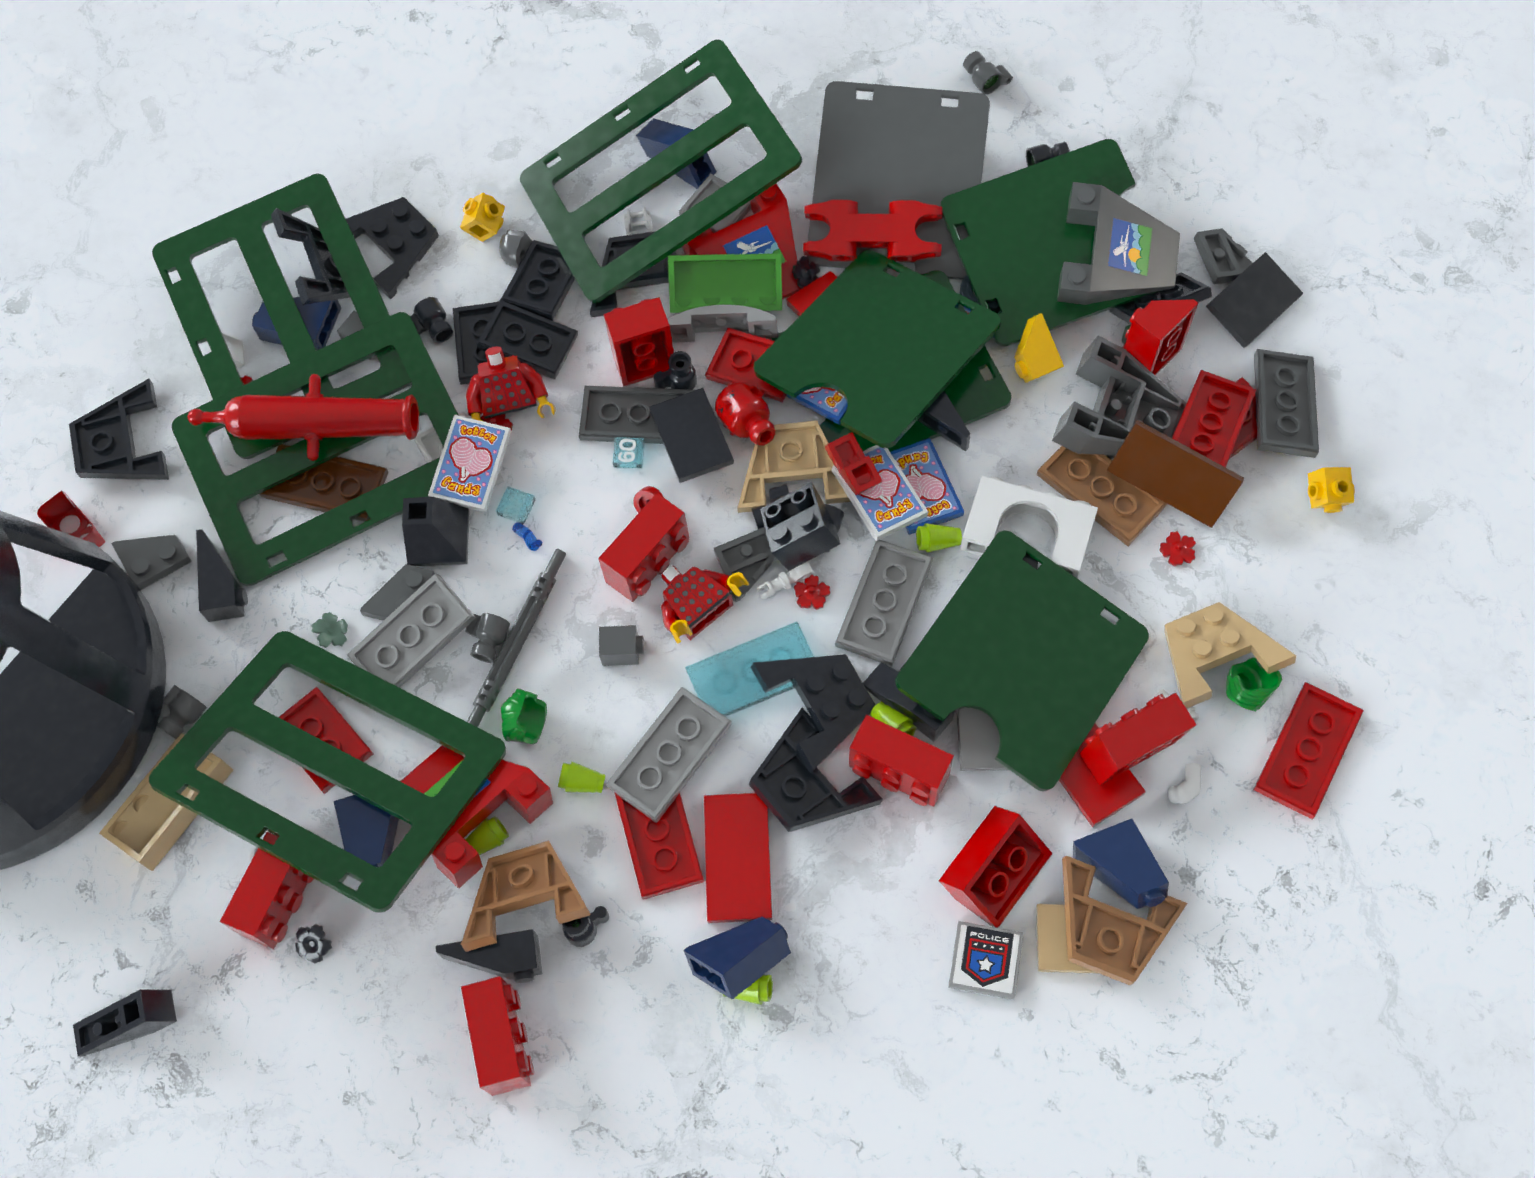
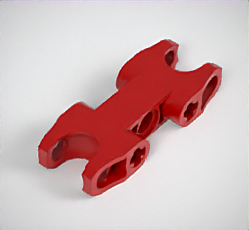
(857, 230)

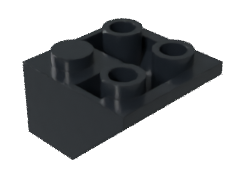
(435, 532)

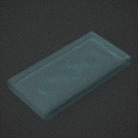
(729, 682)

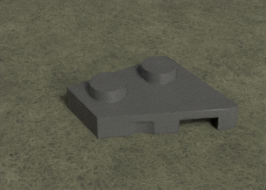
(1221, 255)
(746, 555)
(151, 558)
(396, 591)

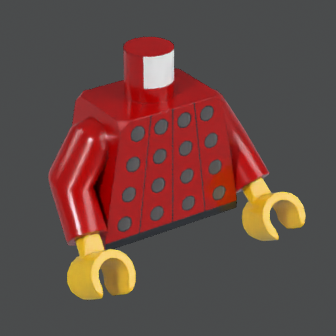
(505, 387)
(696, 599)

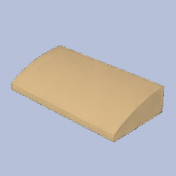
(152, 823)

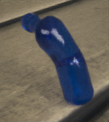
(528, 536)

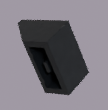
(799, 527)

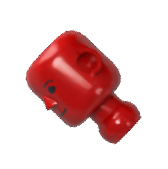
(745, 413)

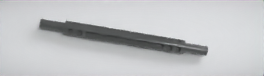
(516, 639)

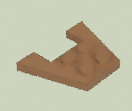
(517, 882)
(1108, 937)

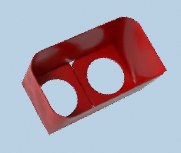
(58, 508)

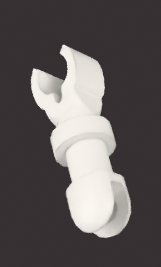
(785, 580)

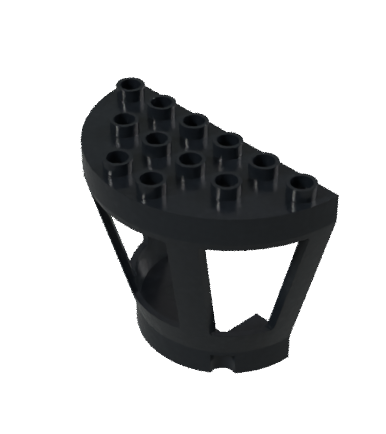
(74, 697)

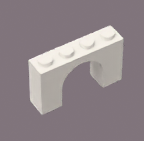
(1000, 500)

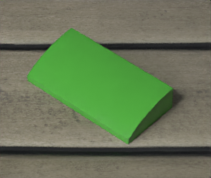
(725, 280)

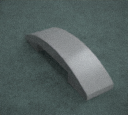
(719, 318)

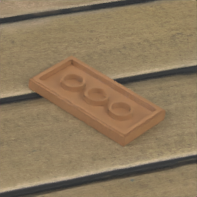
(1121, 506)

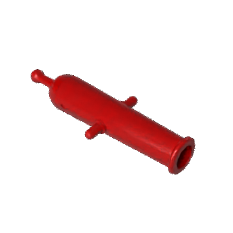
(313, 417)

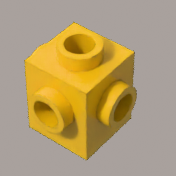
(482, 217)
(1331, 488)

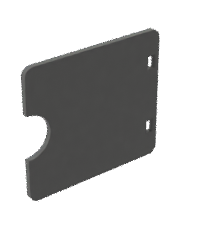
(899, 150)

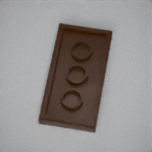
(1175, 474)
(329, 484)

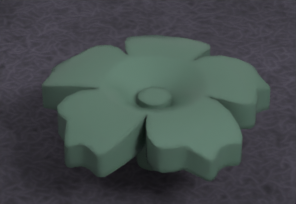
(330, 630)

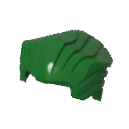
(1250, 684)
(523, 717)

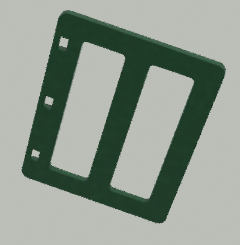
(745, 110)
(247, 228)
(225, 493)
(297, 846)

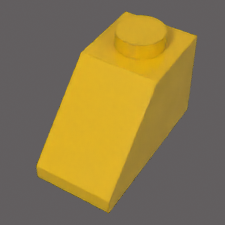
(1036, 351)

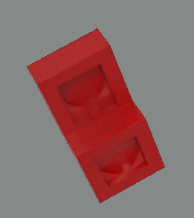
(852, 464)

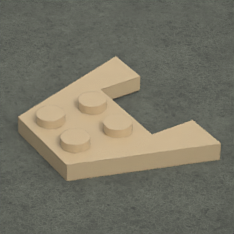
(792, 455)
(1214, 638)

